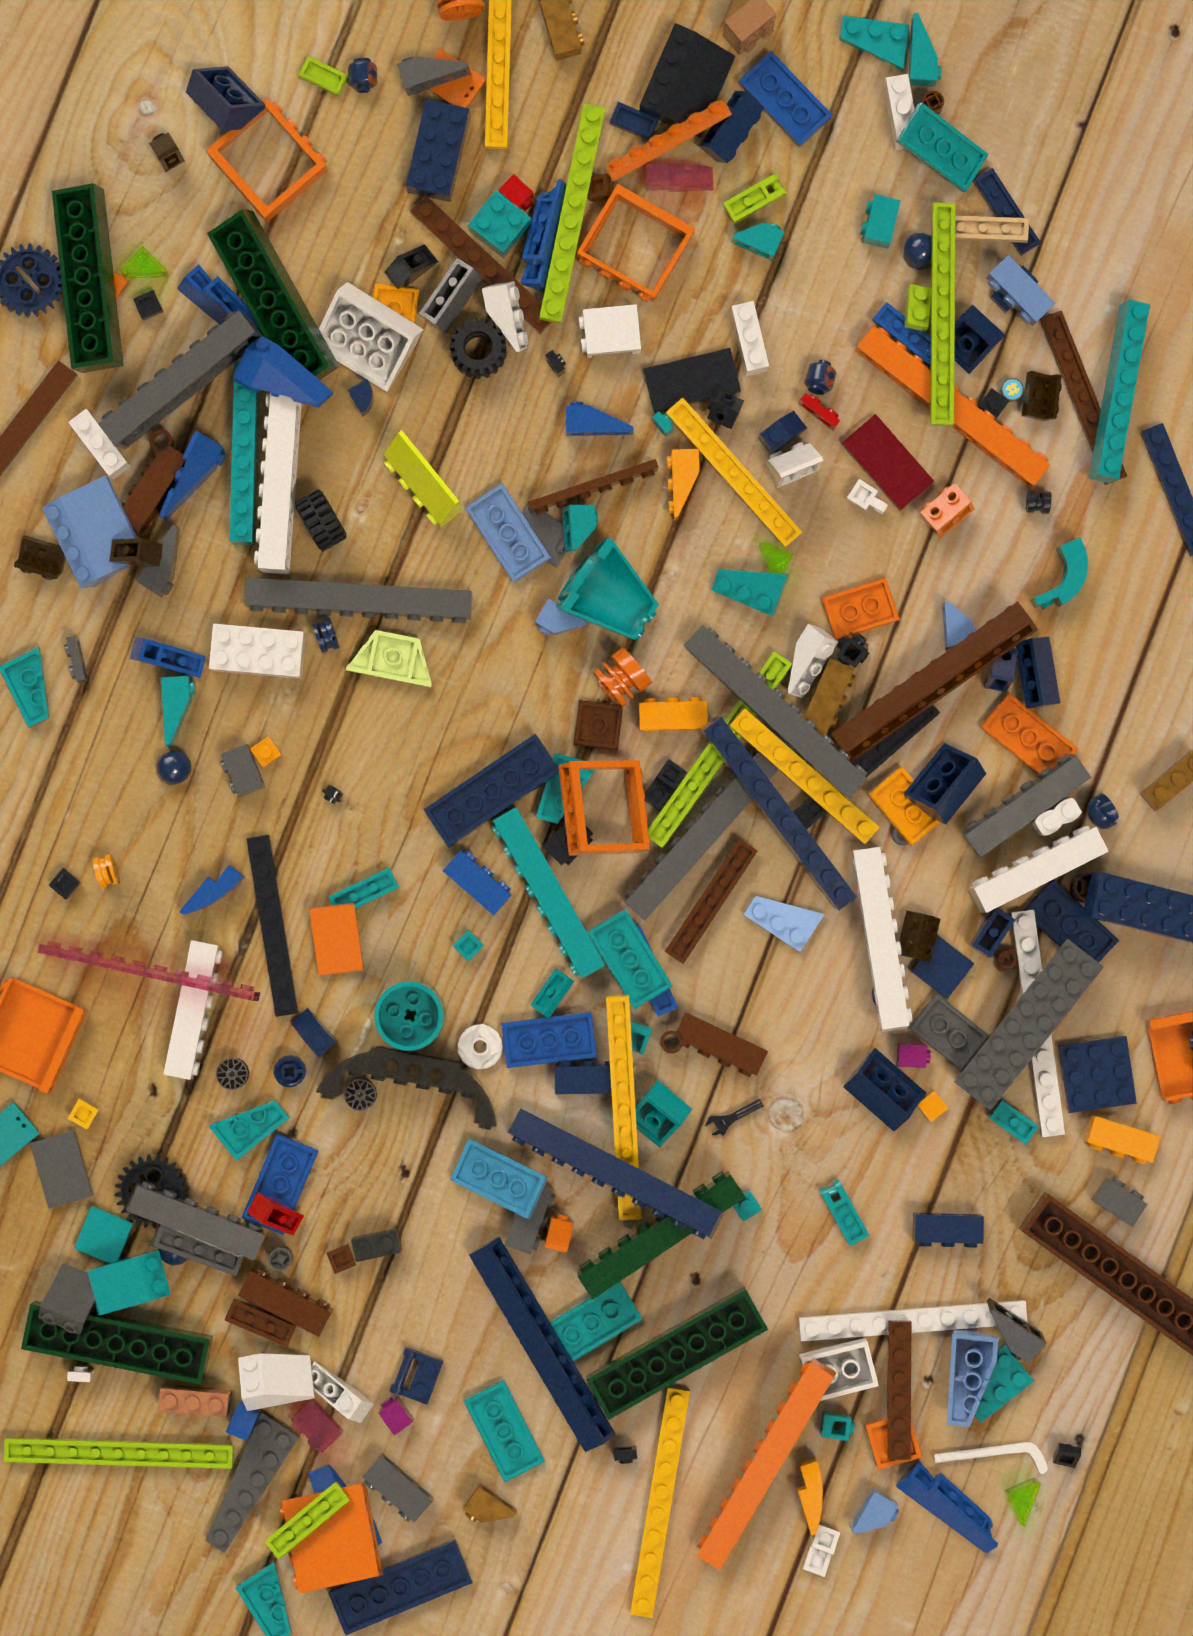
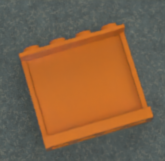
(35, 1033)
(1172, 1055)
(339, 1549)

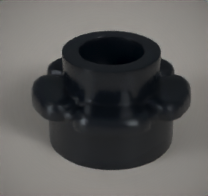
(332, 794)

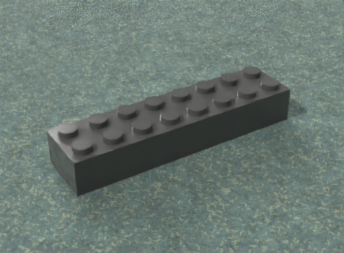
(180, 380)
(1028, 1024)

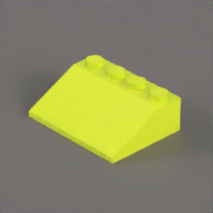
(422, 480)

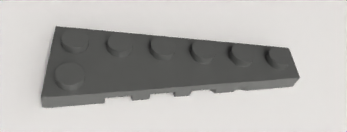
(258, 1465)

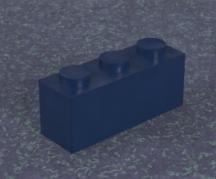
(730, 132)
(1037, 673)
(582, 1079)
(948, 1229)

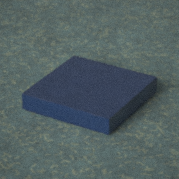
(945, 968)

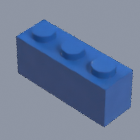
(478, 882)

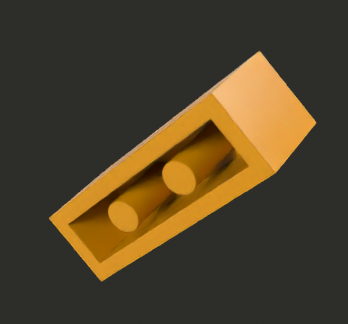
(672, 714)
(1121, 1140)

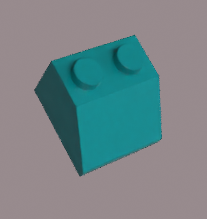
(660, 1113)

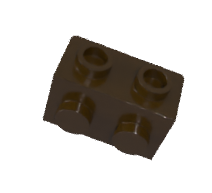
(1041, 396)
(40, 558)
(918, 935)

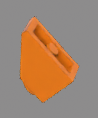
(559, 1233)

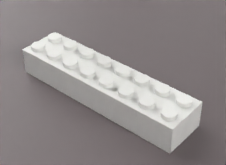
(279, 485)

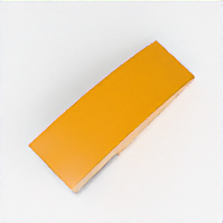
(811, 1493)

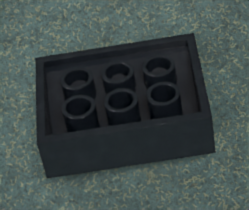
(686, 77)

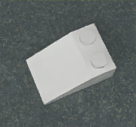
(795, 464)
(275, 1379)

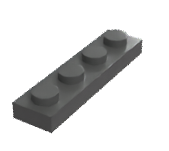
(196, 1250)

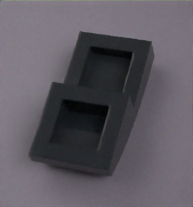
(664, 784)

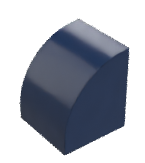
(362, 396)

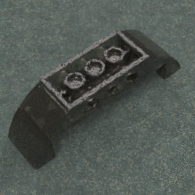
(375, 1064)

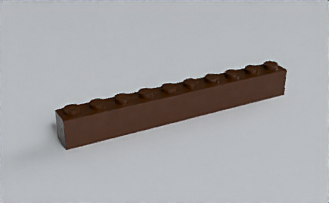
(934, 681)

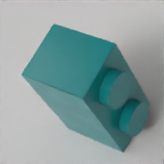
(881, 221)

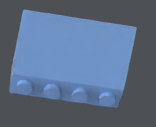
(85, 526)

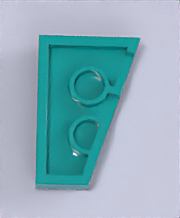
(753, 589)
(27, 685)
(551, 802)
(249, 1128)
(266, 1601)

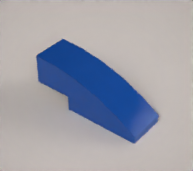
(212, 891)

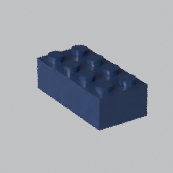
(438, 150)

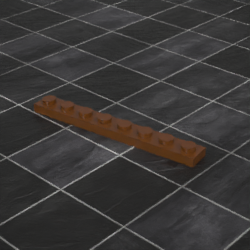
(475, 256)

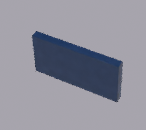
(1062, 918)

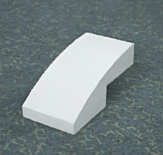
(821, 1550)

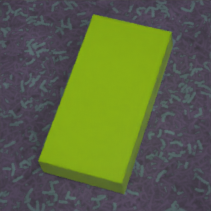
(323, 76)

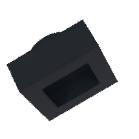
(148, 305)
(556, 362)
(993, 403)
(64, 883)
(625, 1454)
(1067, 1455)

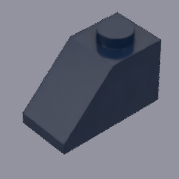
(782, 432)
(314, 1033)

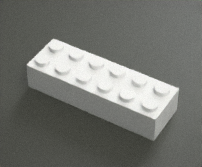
(1035, 871)

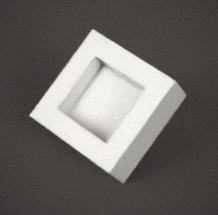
(80, 1374)

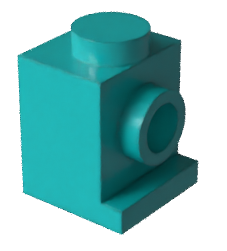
(828, 1431)

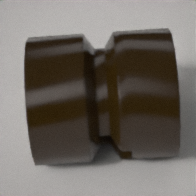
(1079, 886)

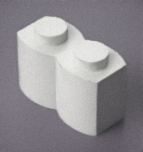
(1060, 813)

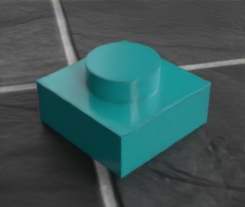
(663, 423)
(468, 945)
(747, 1207)

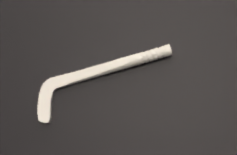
(1021, 1447)

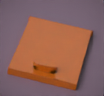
(456, 90)

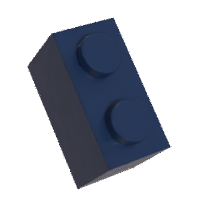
(992, 932)

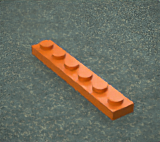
(662, 143)

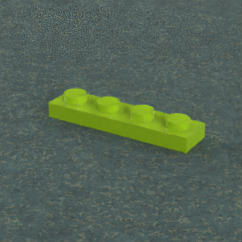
(307, 1520)

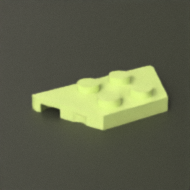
(392, 658)

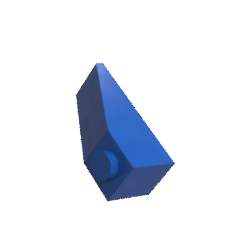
(589, 421)
(167, 657)

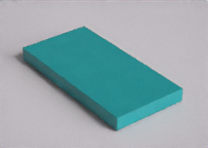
(942, 147)
(630, 958)
(595, 1321)
(504, 1430)

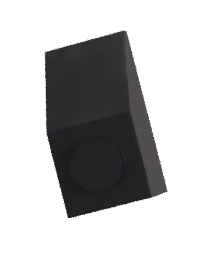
(410, 266)

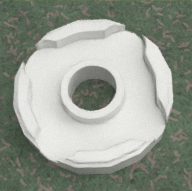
(492, 1040)

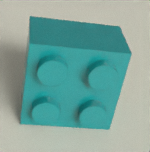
(499, 224)

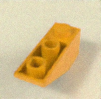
(685, 471)

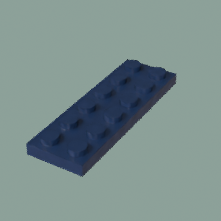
(492, 790)
(400, 1587)

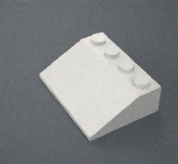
(361, 323)

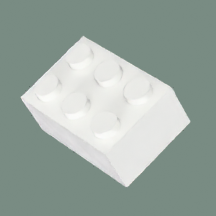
(851, 1362)

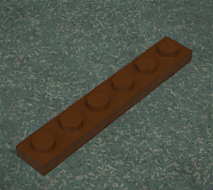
(584, 490)
(711, 901)
(899, 1390)

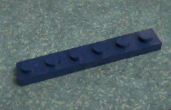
(1171, 480)

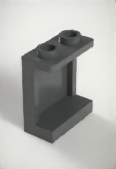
(68, 1300)

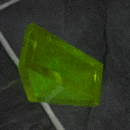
(143, 265)
(776, 559)
(1022, 1498)

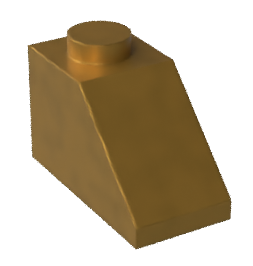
(487, 1506)

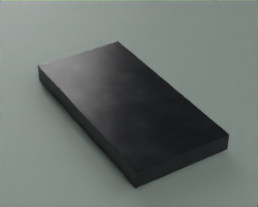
(692, 379)

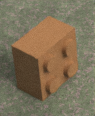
(748, 25)

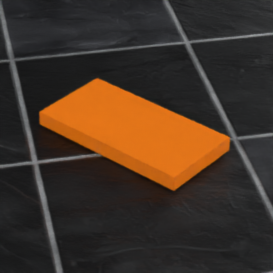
(1026, 735)

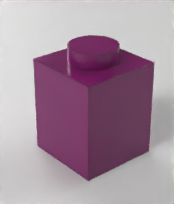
(913, 1055)
(395, 1415)

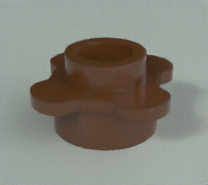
(1010, 954)

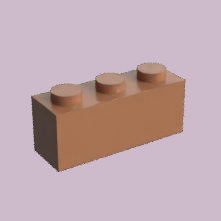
(194, 1400)

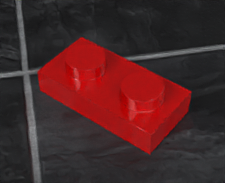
(813, 406)

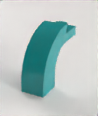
(1075, 572)

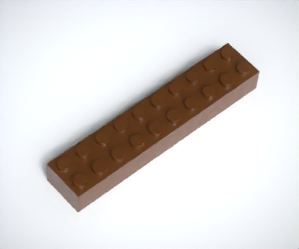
(1112, 1269)

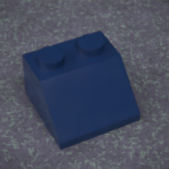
(974, 338)

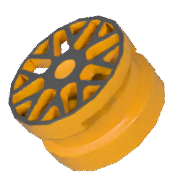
(106, 870)

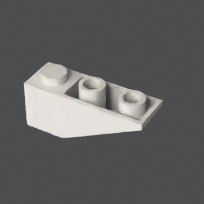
(504, 309)
(809, 657)
(340, 1394)

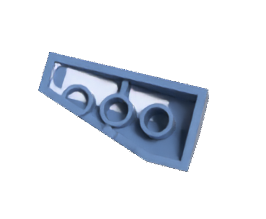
(970, 1370)

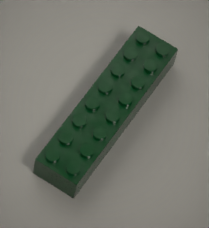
(87, 278)
(271, 292)
(652, 1239)
(123, 1345)
(676, 1353)

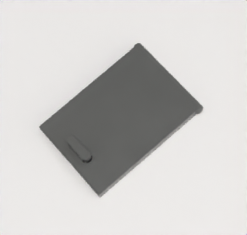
(549, 533)

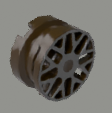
(232, 1073)
(360, 1094)

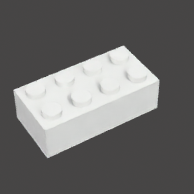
(257, 651)

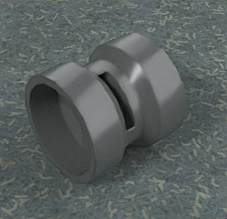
(278, 1260)

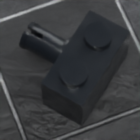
(558, 846)

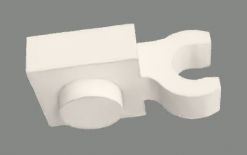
(864, 496)

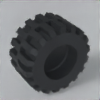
(474, 330)
(320, 520)

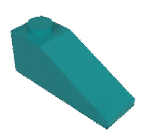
(922, 56)
(176, 701)

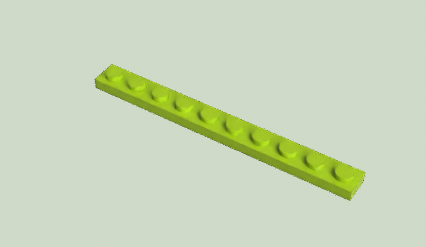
(572, 213)
(942, 314)
(707, 765)
(118, 1453)

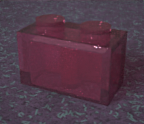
(316, 1425)

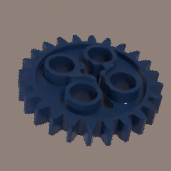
(44, 267)

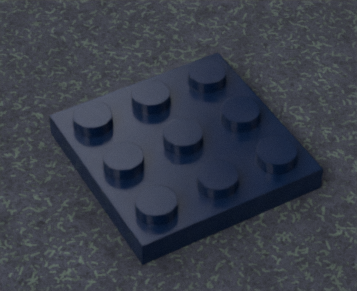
(1097, 1074)

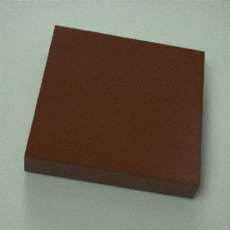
(598, 725)

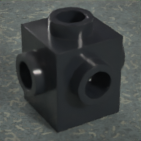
(724, 409)
(852, 657)

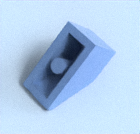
(557, 622)
(955, 625)
(875, 1512)

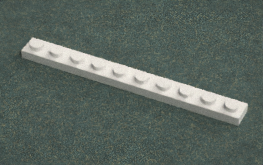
(1043, 1061)
(922, 1320)

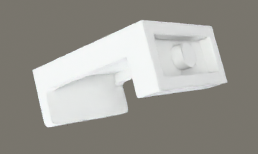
(610, 330)

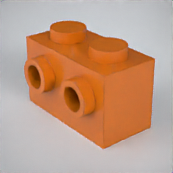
(947, 510)

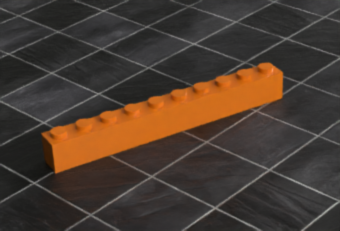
(969, 420)
(766, 1463)

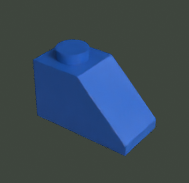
(243, 1422)

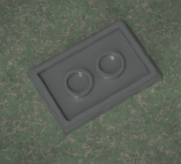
(948, 1031)
(61, 1169)

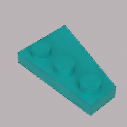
(876, 37)

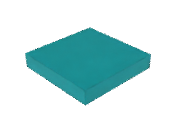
(103, 1235)

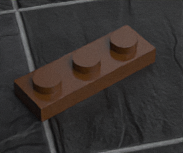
(260, 1322)

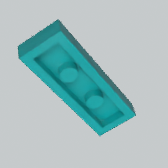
(366, 890)

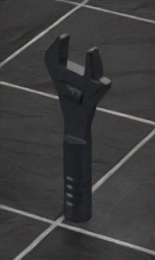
(725, 1121)

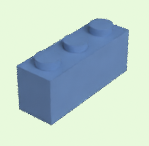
(1019, 291)

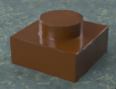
(599, 187)
(341, 1258)

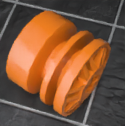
(459, 9)
(622, 677)

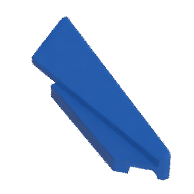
(542, 237)
(212, 296)
(949, 1505)

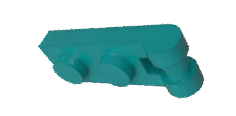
(844, 1213)

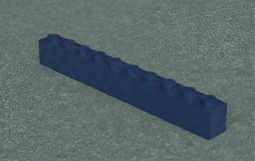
(777, 812)
(615, 1173)
(542, 1344)

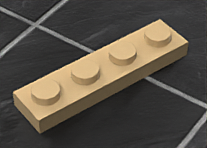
(991, 229)

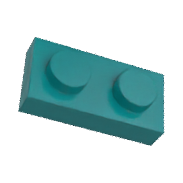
(552, 993)
(1013, 1122)

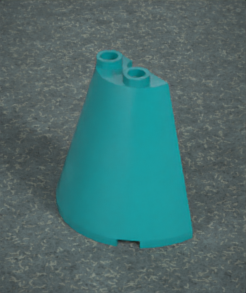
(608, 593)

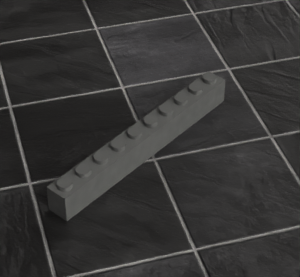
(358, 599)
(776, 713)
(694, 844)

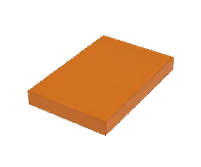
(860, 608)
(336, 939)

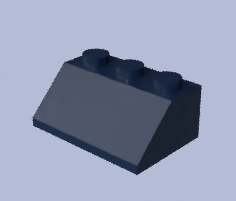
(224, 97)
(945, 783)
(884, 1090)

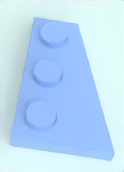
(784, 921)

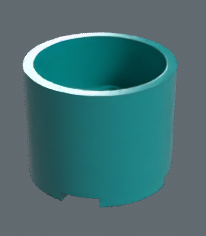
(393, 1008)

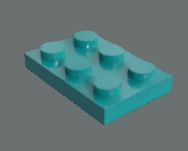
(1004, 1384)

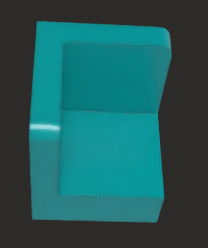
(639, 1036)

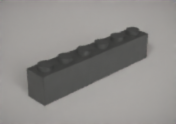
(1026, 804)
(195, 1220)

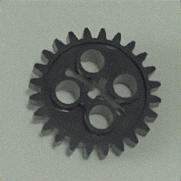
(169, 1179)

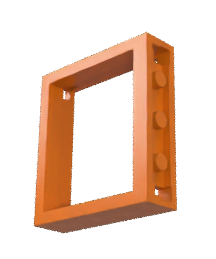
(270, 211)
(652, 212)
(574, 808)

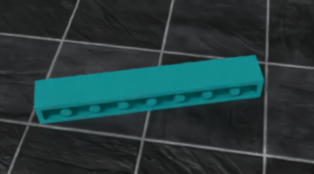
(1119, 391)
(244, 465)
(548, 892)

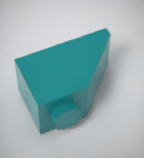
(760, 239)
(578, 525)

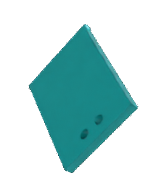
(12, 1133)

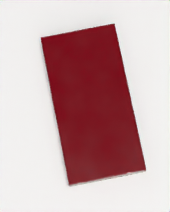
(887, 462)

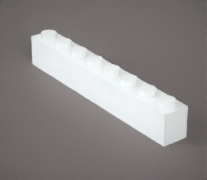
(880, 939)

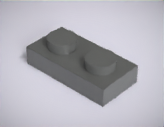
(78, 668)

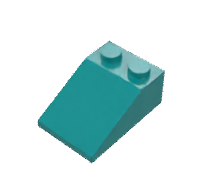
(128, 1282)

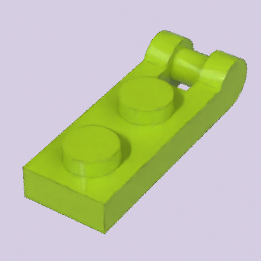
(754, 198)

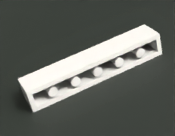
(191, 1013)

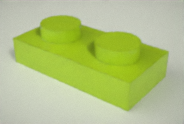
(917, 307)

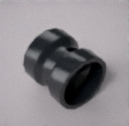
(1038, 502)

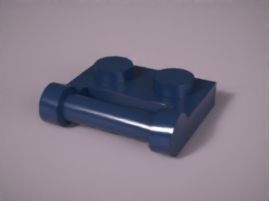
(424, 1377)

